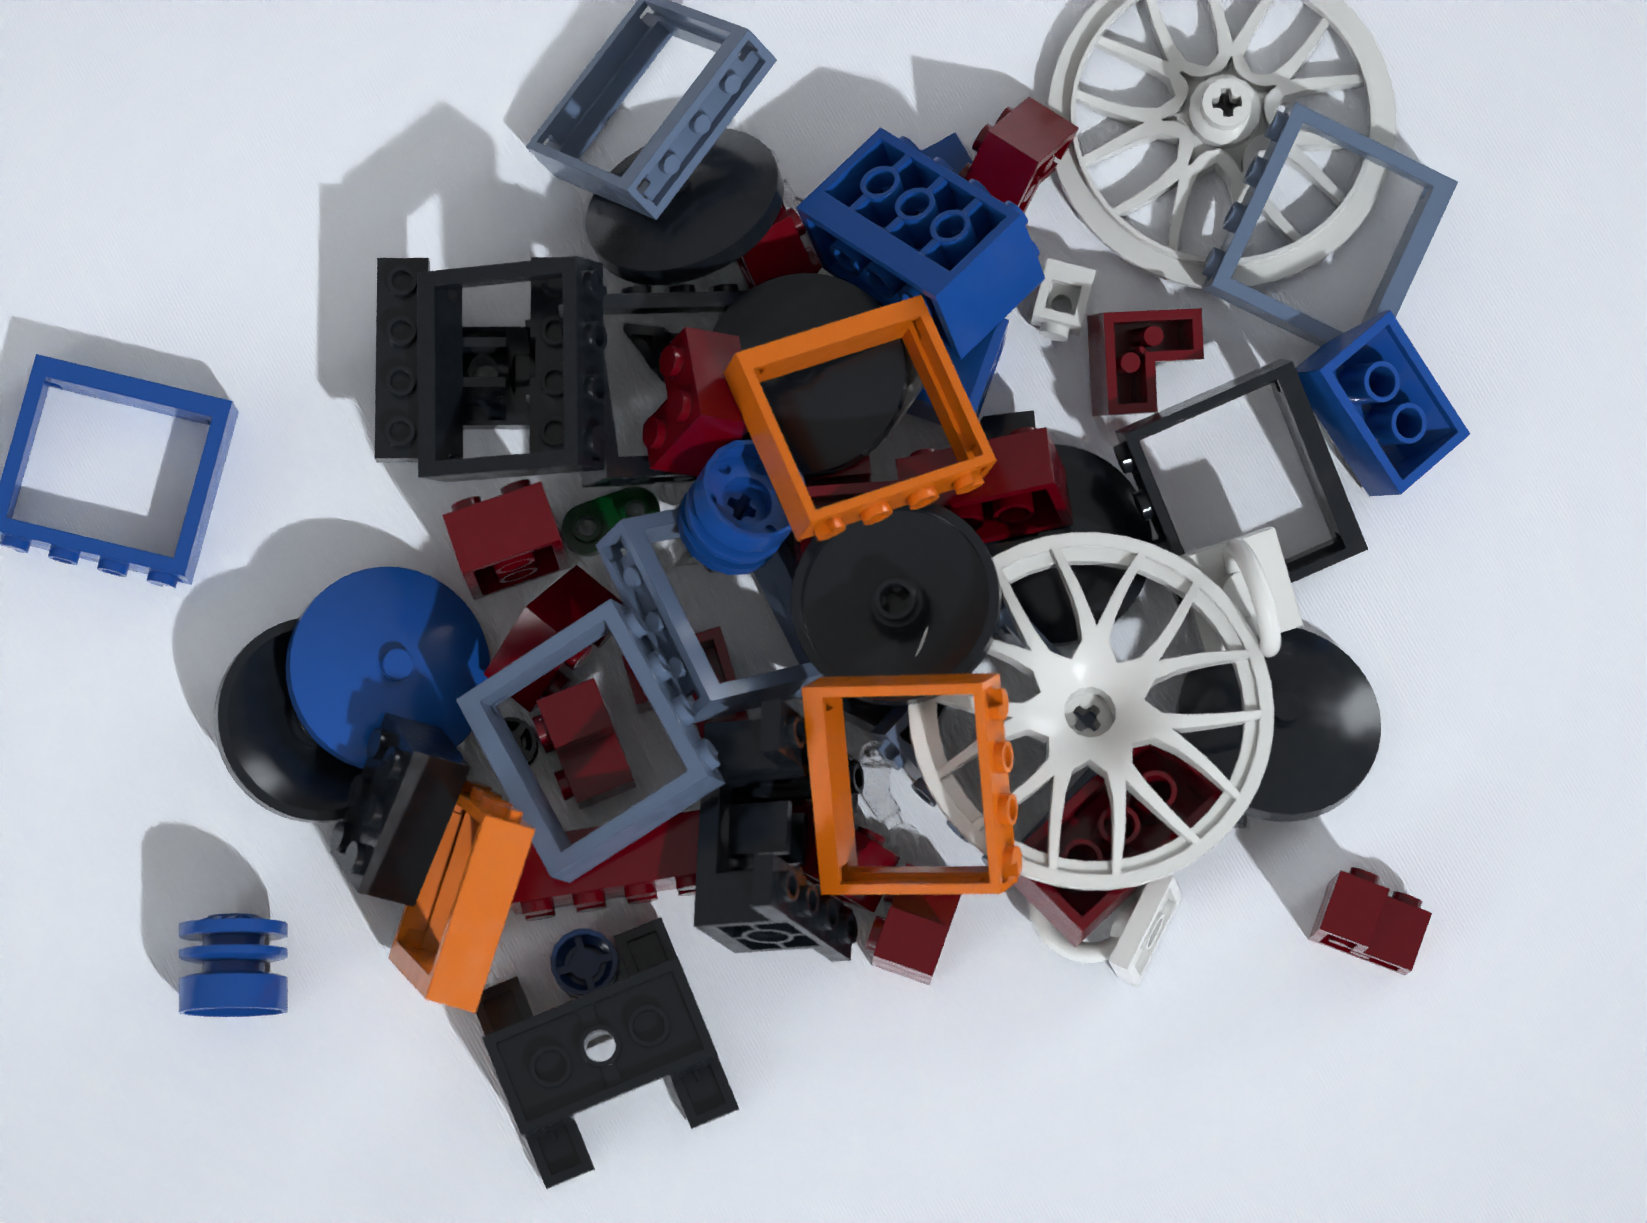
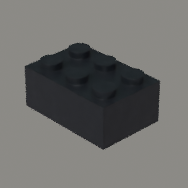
(398, 809)

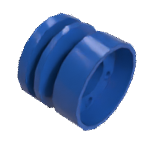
(732, 512)
(233, 967)

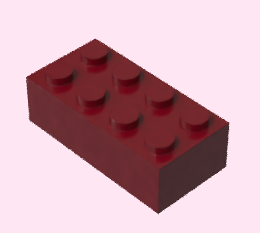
(1088, 837)
(651, 864)

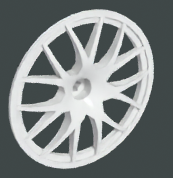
(1219, 142)
(1123, 719)

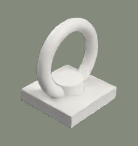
(1256, 581)
(1132, 935)

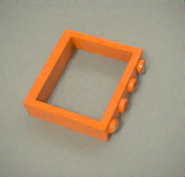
(904, 320)
(833, 800)
(462, 908)

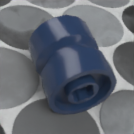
(584, 962)

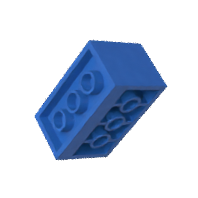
(920, 229)

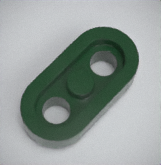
(605, 513)

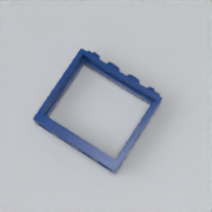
(137, 393)

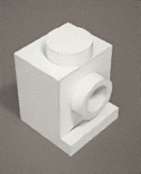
(1065, 283)

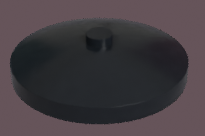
(706, 225)
(832, 409)
(1099, 503)
(877, 588)
(1322, 726)
(266, 742)

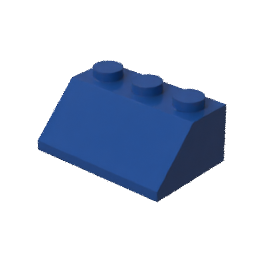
(1381, 405)

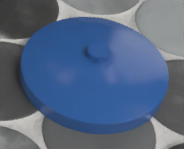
(379, 648)

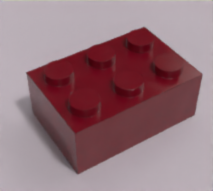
(1019, 494)
(505, 538)

